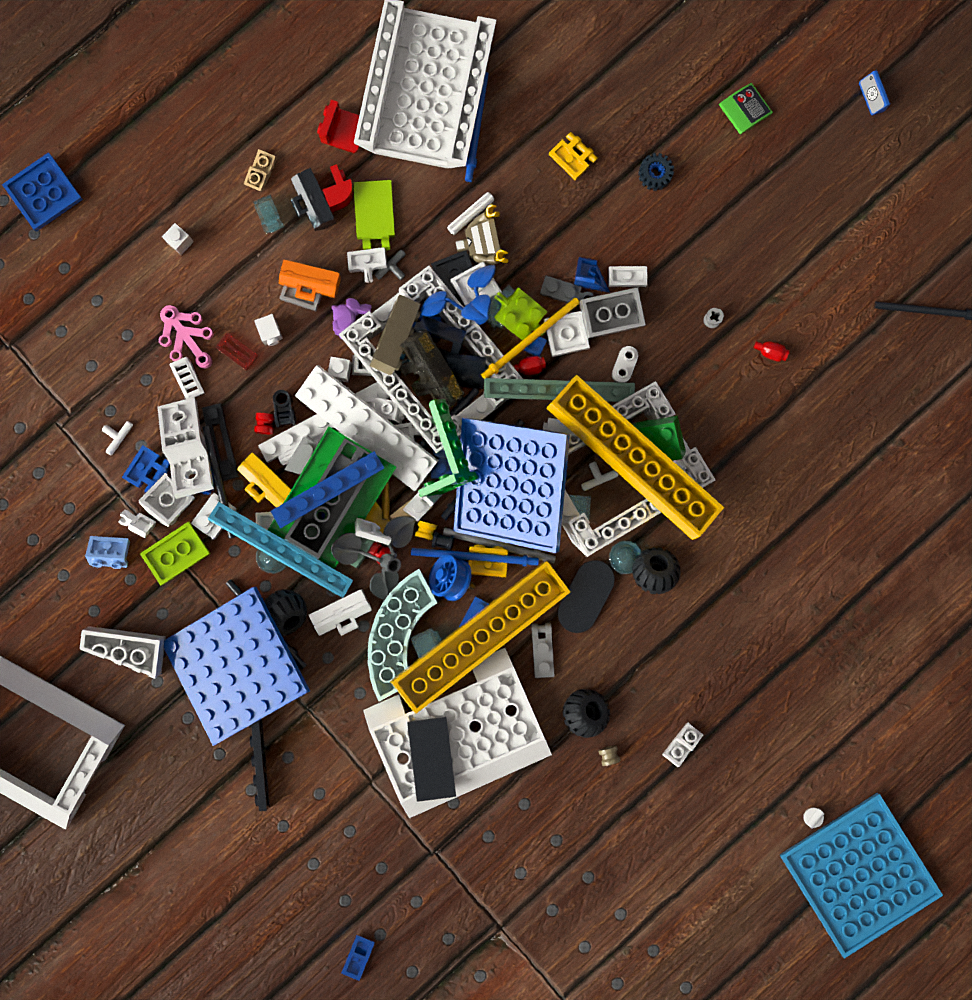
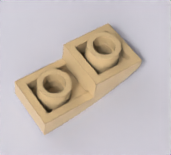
(260, 171)

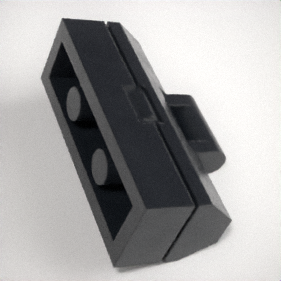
(310, 192)

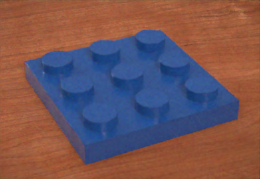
(42, 192)

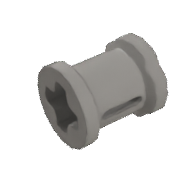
(713, 323)

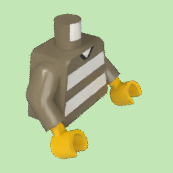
(482, 239)

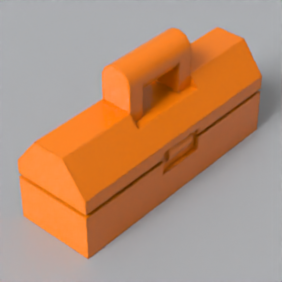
(309, 277)

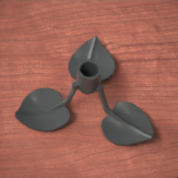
(347, 547)

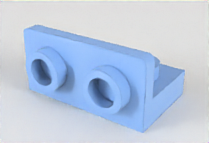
(107, 552)

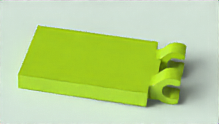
(374, 212)

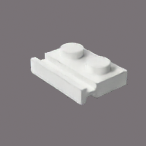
(201, 520)

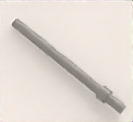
(492, 543)

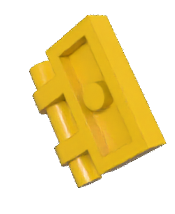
(569, 159)

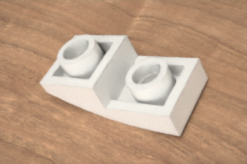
(682, 744)

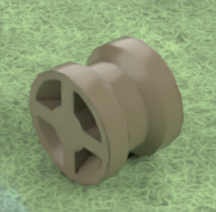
(609, 755)

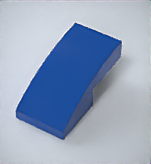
(357, 957)

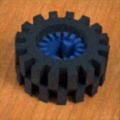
(663, 166)

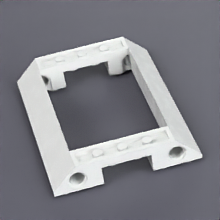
(422, 286)
(655, 406)
(103, 733)

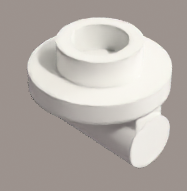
(813, 817)

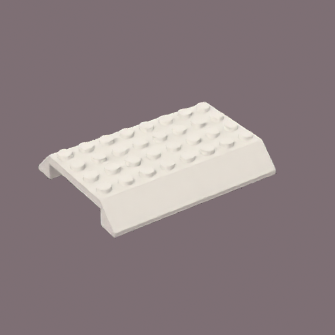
(424, 86)

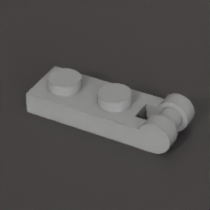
(542, 651)

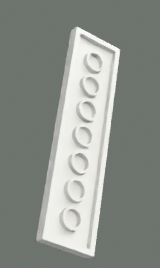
(366, 426)

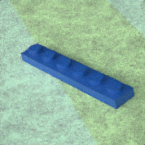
(327, 489)

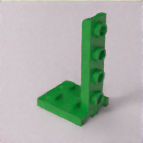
(453, 449)

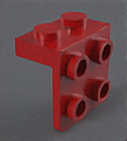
(338, 128)

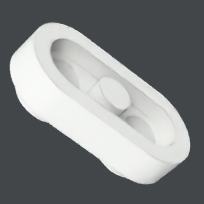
(624, 364)

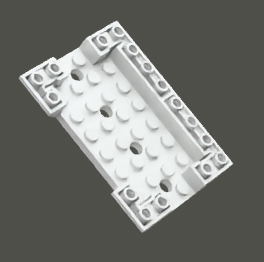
(477, 757)

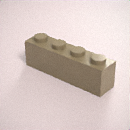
(396, 331)

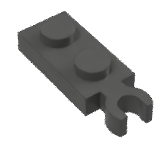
(562, 290)

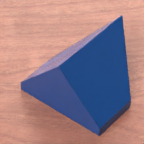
(589, 275)

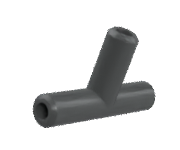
(391, 265)

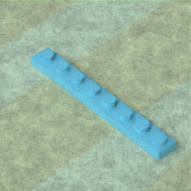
(280, 549)

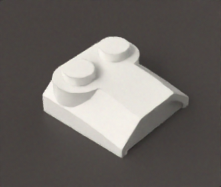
(162, 503)

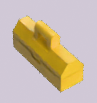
(261, 475)

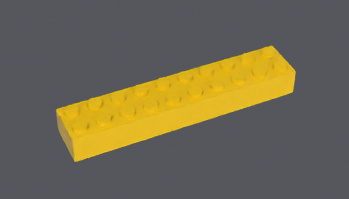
(635, 458)
(480, 637)

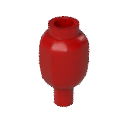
(772, 350)
(530, 365)

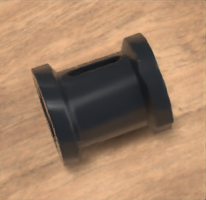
(443, 541)

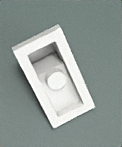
(419, 506)

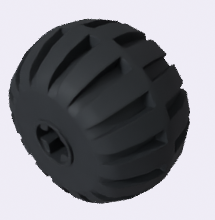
(656, 570)
(287, 610)
(586, 713)

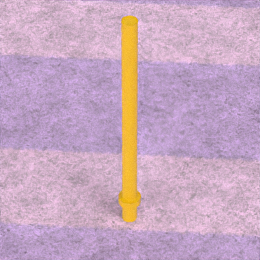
(494, 368)

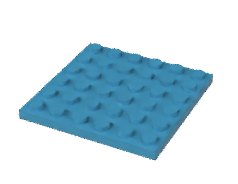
(861, 875)

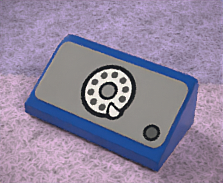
(874, 93)

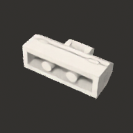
(339, 611)

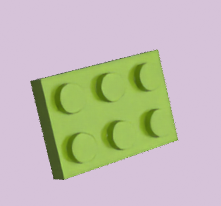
(175, 553)

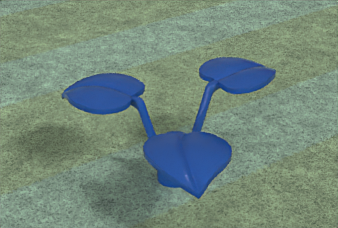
(476, 310)

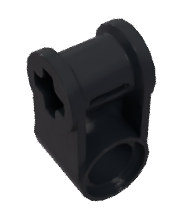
(283, 410)

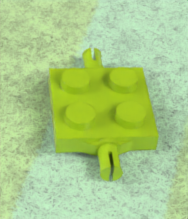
(519, 313)

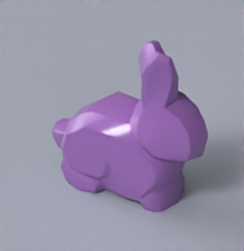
(346, 314)

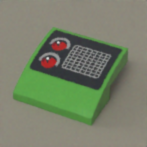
(745, 108)

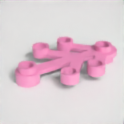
(183, 334)

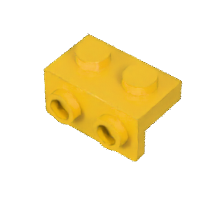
(488, 568)

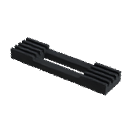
(213, 416)

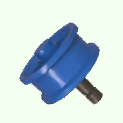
(450, 578)

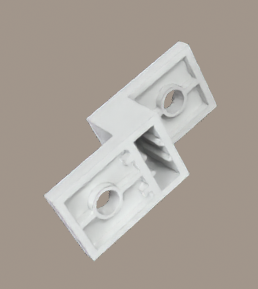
(185, 447)

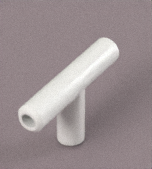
(118, 437)
(598, 478)

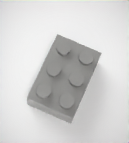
(612, 313)

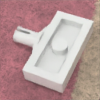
(367, 261)

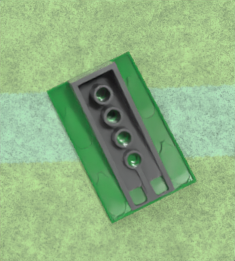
(315, 534)

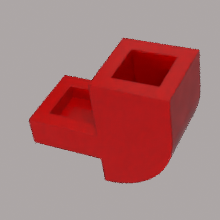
(341, 194)

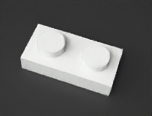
(627, 276)

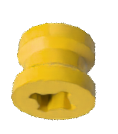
(425, 530)

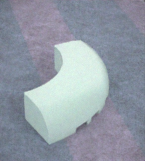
(393, 630)

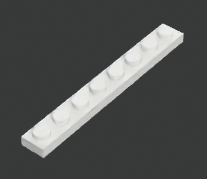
(311, 427)

